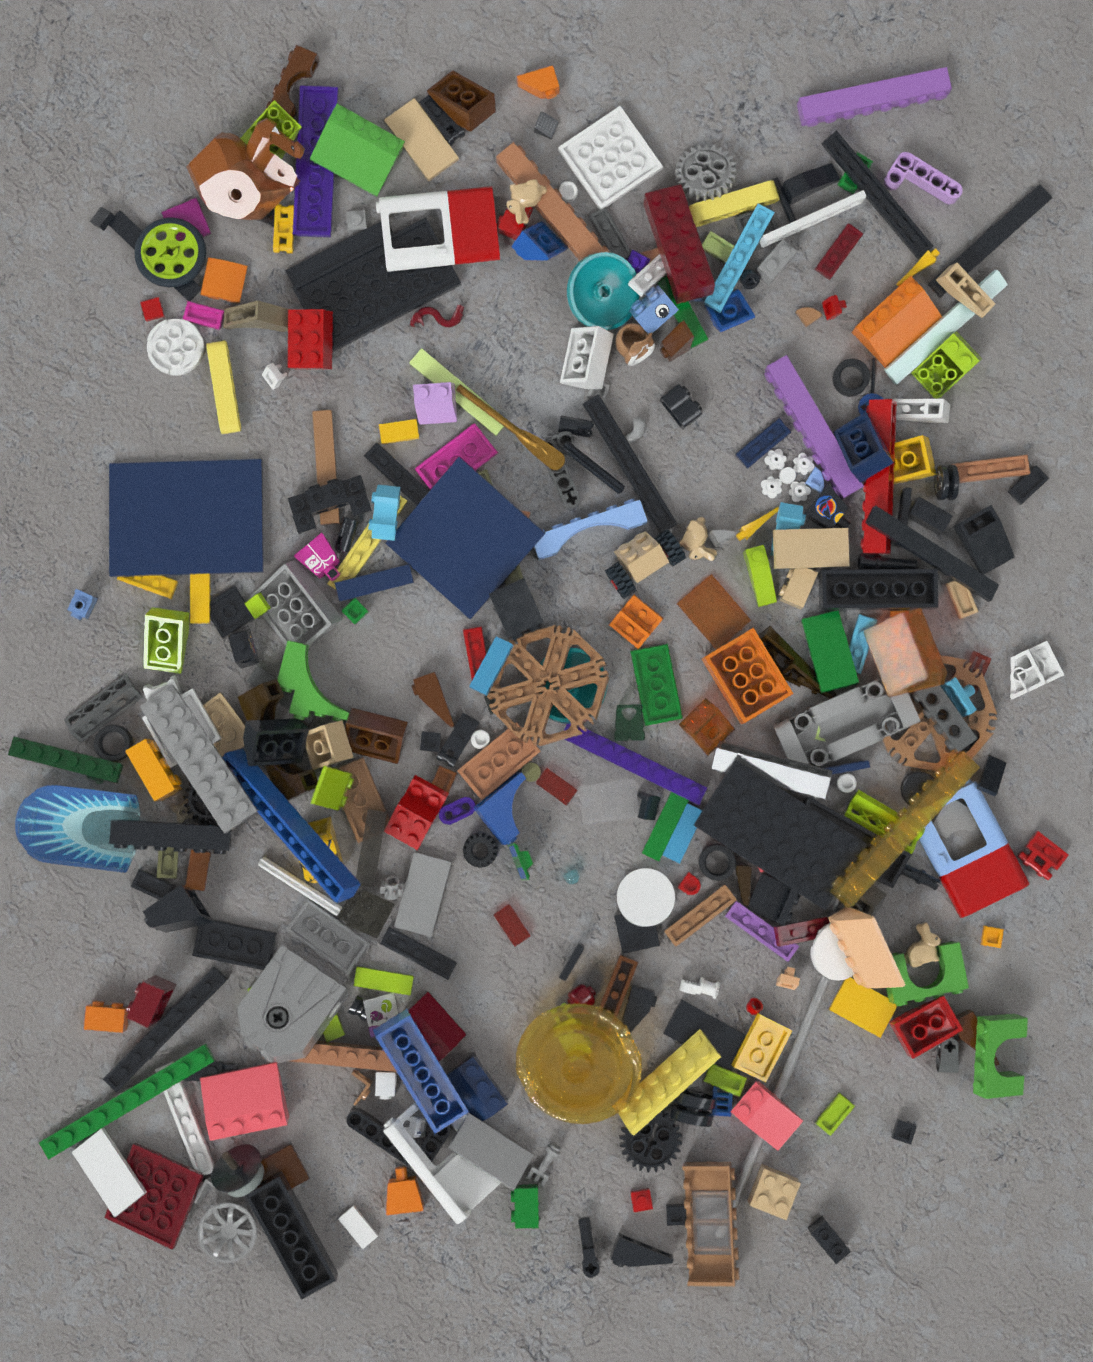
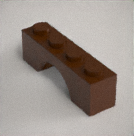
(301, 65)

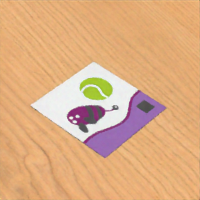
(379, 1011)

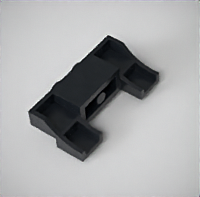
(327, 498)

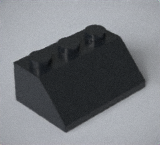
(274, 741)

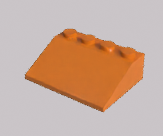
(897, 322)
(747, 676)

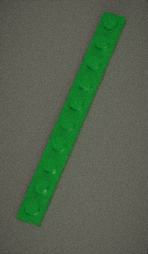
(127, 1101)

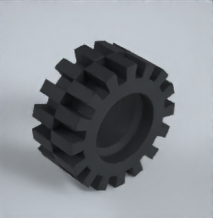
(468, 850)

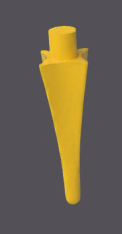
(927, 259)
(748, 530)

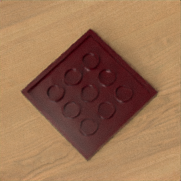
(168, 1199)

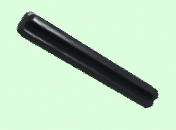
(593, 467)

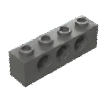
(964, 733)

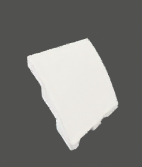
(1033, 669)

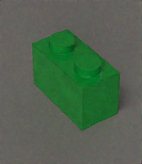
(526, 1206)

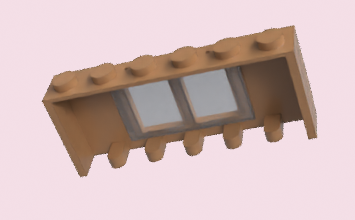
(710, 1224)

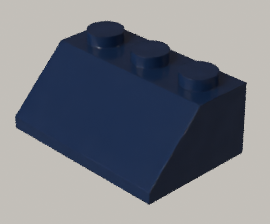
(477, 1088)

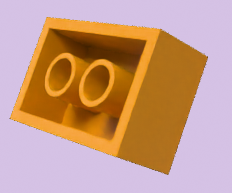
(154, 770)

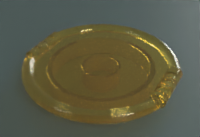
(578, 1063)

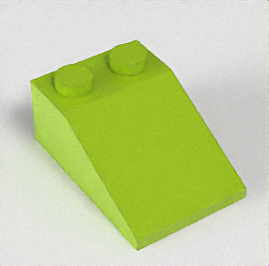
(165, 639)
(332, 788)

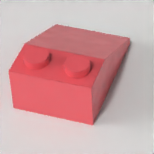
(767, 1115)

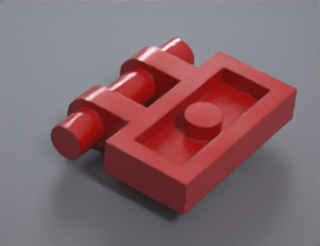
(1047, 851)

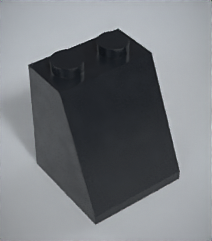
(516, 609)
(177, 911)

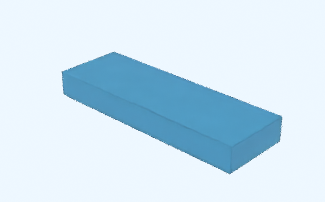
(491, 666)
(682, 834)

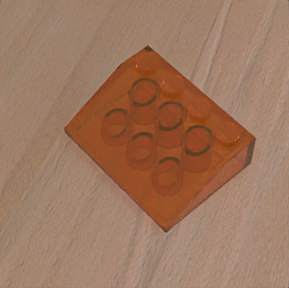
(905, 653)

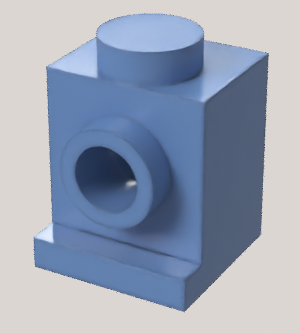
(88, 604)

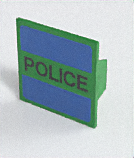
(522, 861)

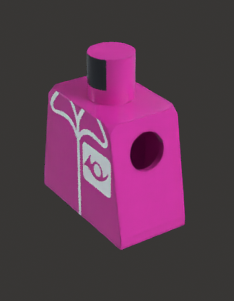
(319, 558)

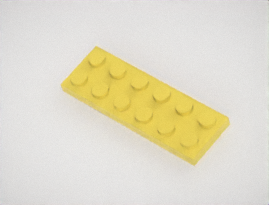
(669, 1081)

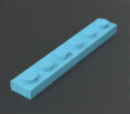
(739, 257)

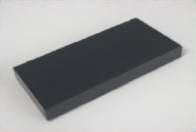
(234, 944)
(689, 1019)

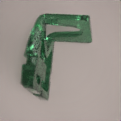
(629, 729)

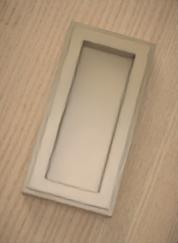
(961, 599)

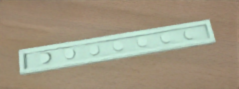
(940, 332)

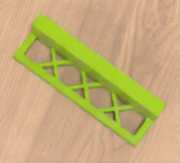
(872, 809)

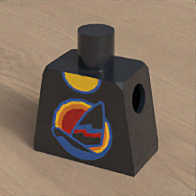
(828, 510)
(243, 648)

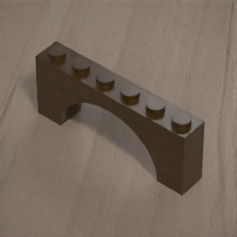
(261, 704)

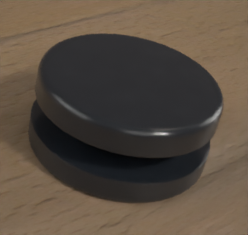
(946, 482)
(913, 784)

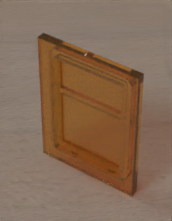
(713, 612)

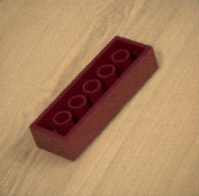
(679, 244)

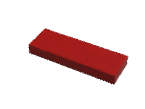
(475, 648)

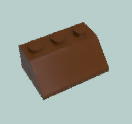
(375, 735)

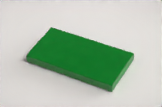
(829, 651)
(656, 684)

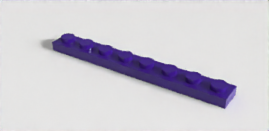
(639, 765)

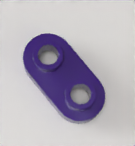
(457, 810)

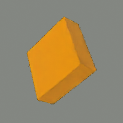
(992, 936)

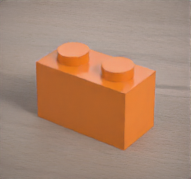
(106, 1017)

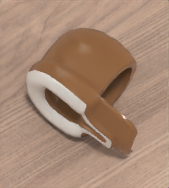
(634, 343)

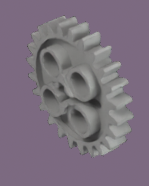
(705, 172)

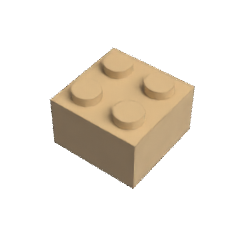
(328, 745)
(773, 1192)

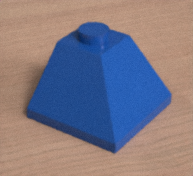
(538, 243)

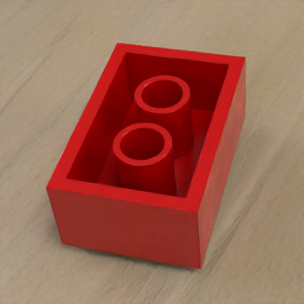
(310, 339)

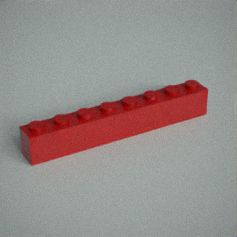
(879, 487)

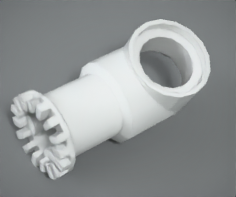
(704, 986)

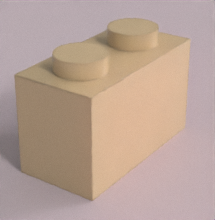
(798, 586)

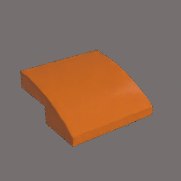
(223, 280)
(636, 621)

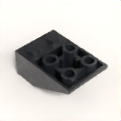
(985, 540)

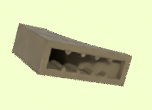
(256, 315)

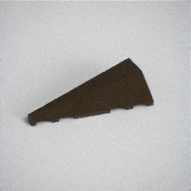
(790, 663)

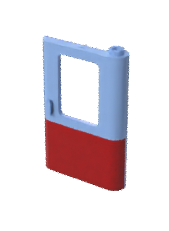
(983, 874)

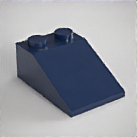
(863, 447)

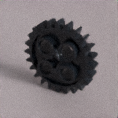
(667, 1145)

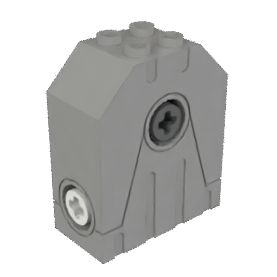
(292, 993)

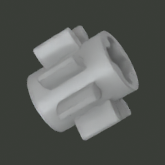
(391, 888)

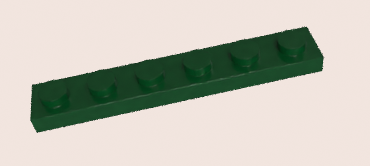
(65, 759)

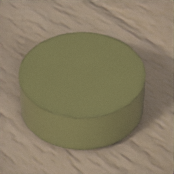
(531, 772)

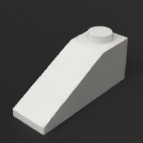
(923, 410)

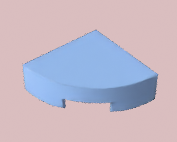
(816, 480)

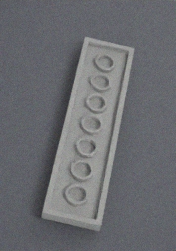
(198, 758)

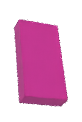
(203, 315)

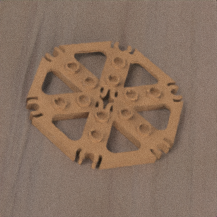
(553, 672)
(917, 733)

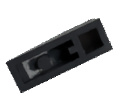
(809, 182)
(638, 1006)
(635, 1253)

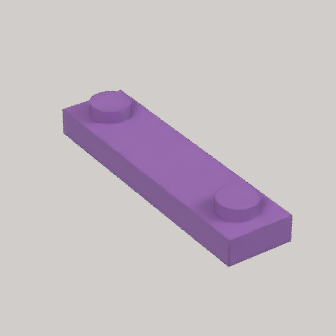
(759, 930)

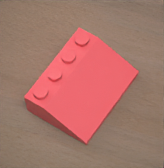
(244, 1101)

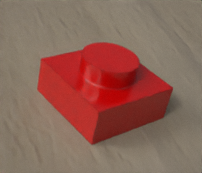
(641, 1200)

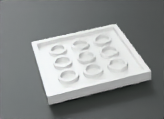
(610, 158)

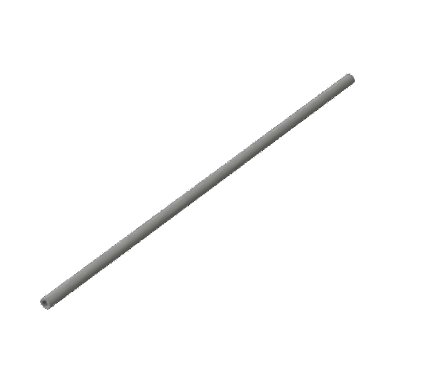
(783, 1081)

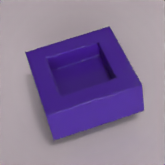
(638, 261)

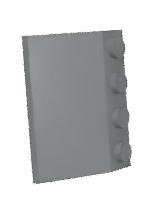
(297, 605)

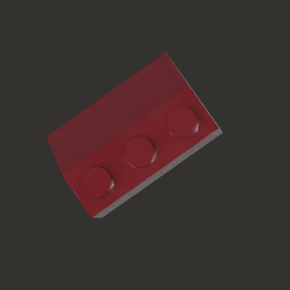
(436, 1025)

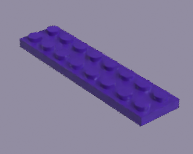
(315, 191)

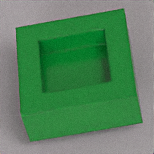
(355, 611)

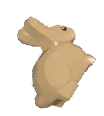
(524, 196)
(694, 540)
(924, 950)

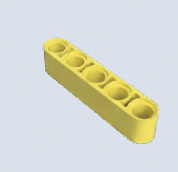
(734, 203)
(223, 387)

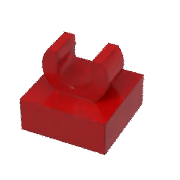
(833, 307)

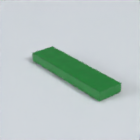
(685, 313)
(664, 826)

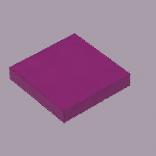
(190, 212)

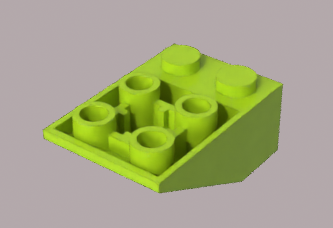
(285, 124)
(946, 365)

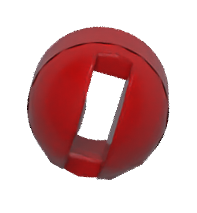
(758, 1006)

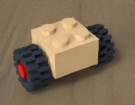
(642, 558)

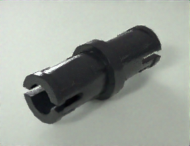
(921, 877)

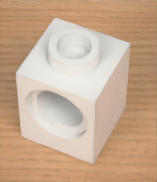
(385, 1084)

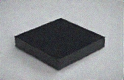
(229, 612)
(635, 937)

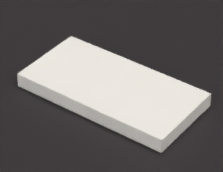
(109, 1172)

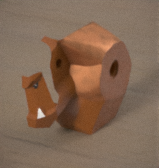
(243, 177)

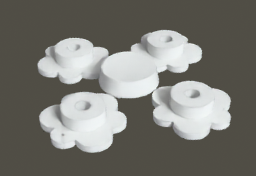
(787, 475)

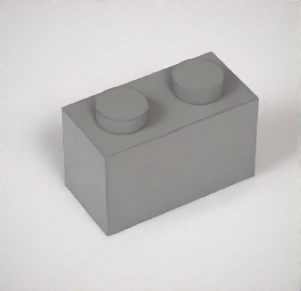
(776, 262)

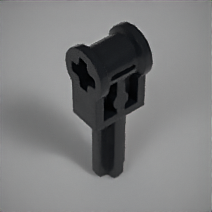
(588, 1248)

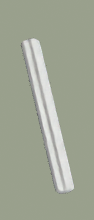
(299, 885)

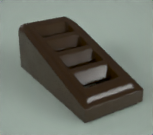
(744, 876)

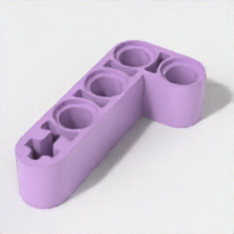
(924, 182)

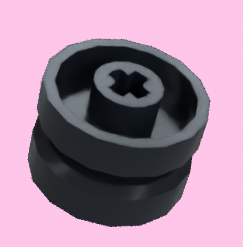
(694, 1108)

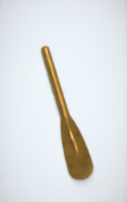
(539, 448)

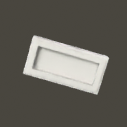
(358, 1226)

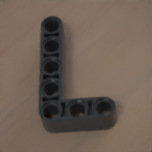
(377, 1138)

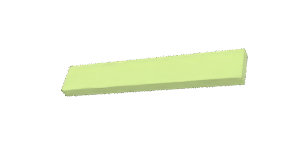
(438, 374)

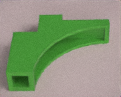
(307, 697)

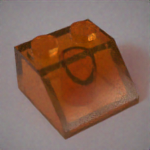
(706, 726)

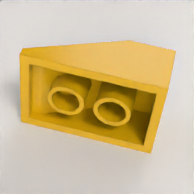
(913, 460)

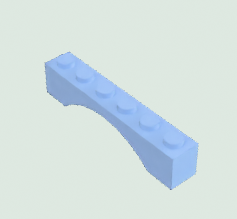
(626, 516)

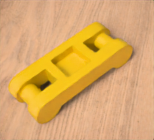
(283, 229)

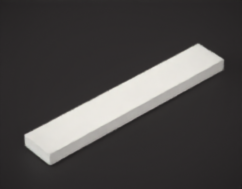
(812, 219)
(189, 1127)

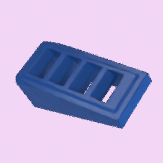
(722, 1112)

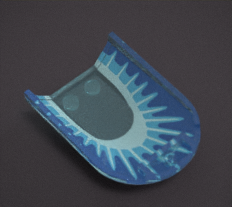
(74, 826)

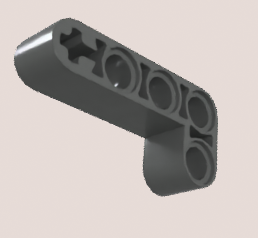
(563, 473)

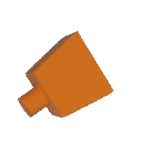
(403, 1194)

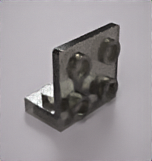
(366, 912)

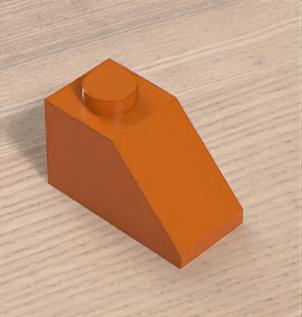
(540, 83)

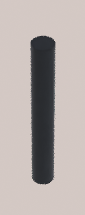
(784, 201)

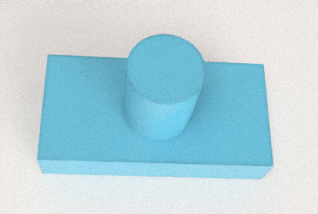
(960, 696)

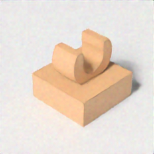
(787, 979)

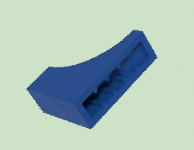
(497, 810)

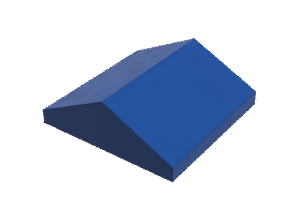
(733, 313)

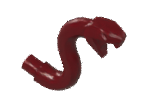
(455, 320)

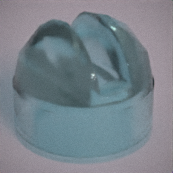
(571, 877)

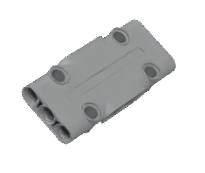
(846, 724)

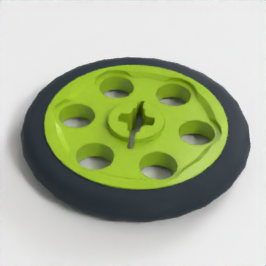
(192, 265)

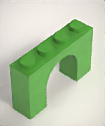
(950, 977)
(991, 1032)

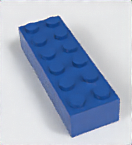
(420, 1071)

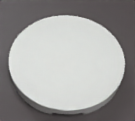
(175, 347)
(645, 897)
(828, 957)

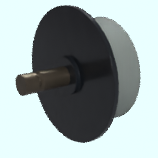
(238, 1171)

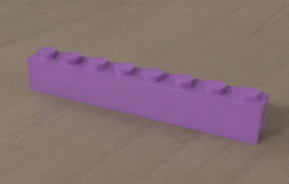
(873, 97)
(812, 426)

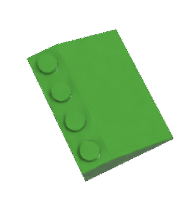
(357, 150)

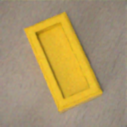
(399, 431)

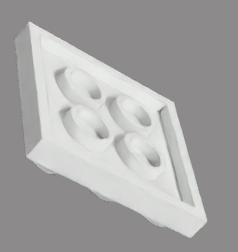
(200, 713)

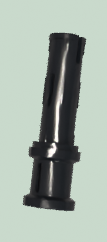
(877, 562)

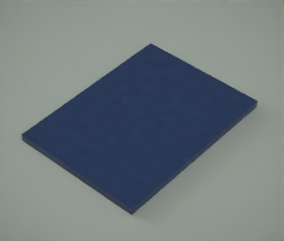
(186, 518)

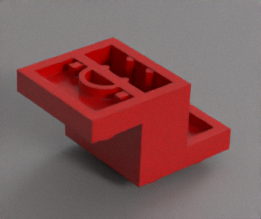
(416, 812)

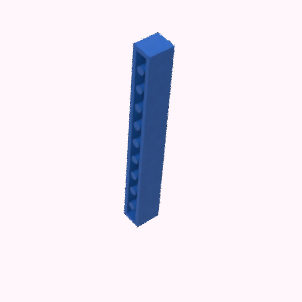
(293, 829)

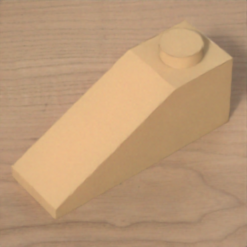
(965, 290)

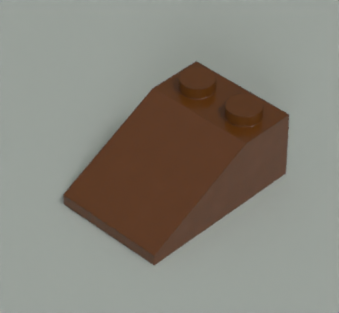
(463, 100)

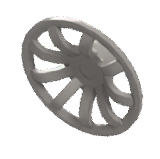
(227, 1231)

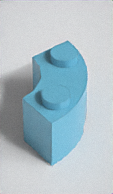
(386, 504)
(789, 517)

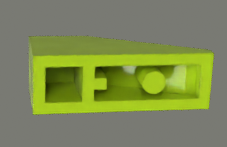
(760, 575)

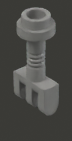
(552, 1150)

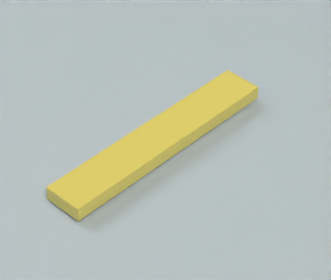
(360, 553)

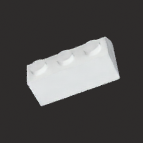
(586, 357)

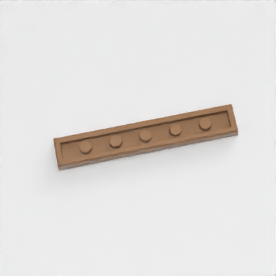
(325, 457)

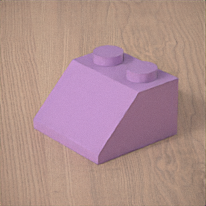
(435, 403)

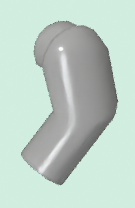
(638, 430)

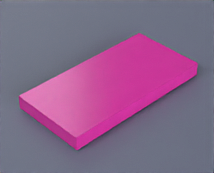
(469, 445)

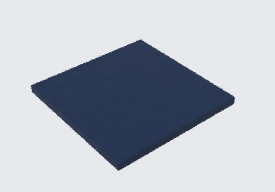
(465, 538)

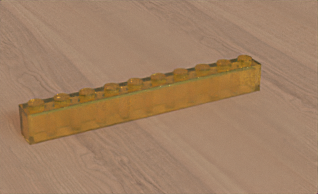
(904, 829)

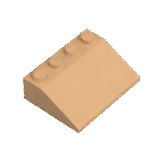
(865, 949)

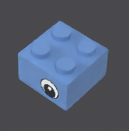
(653, 309)

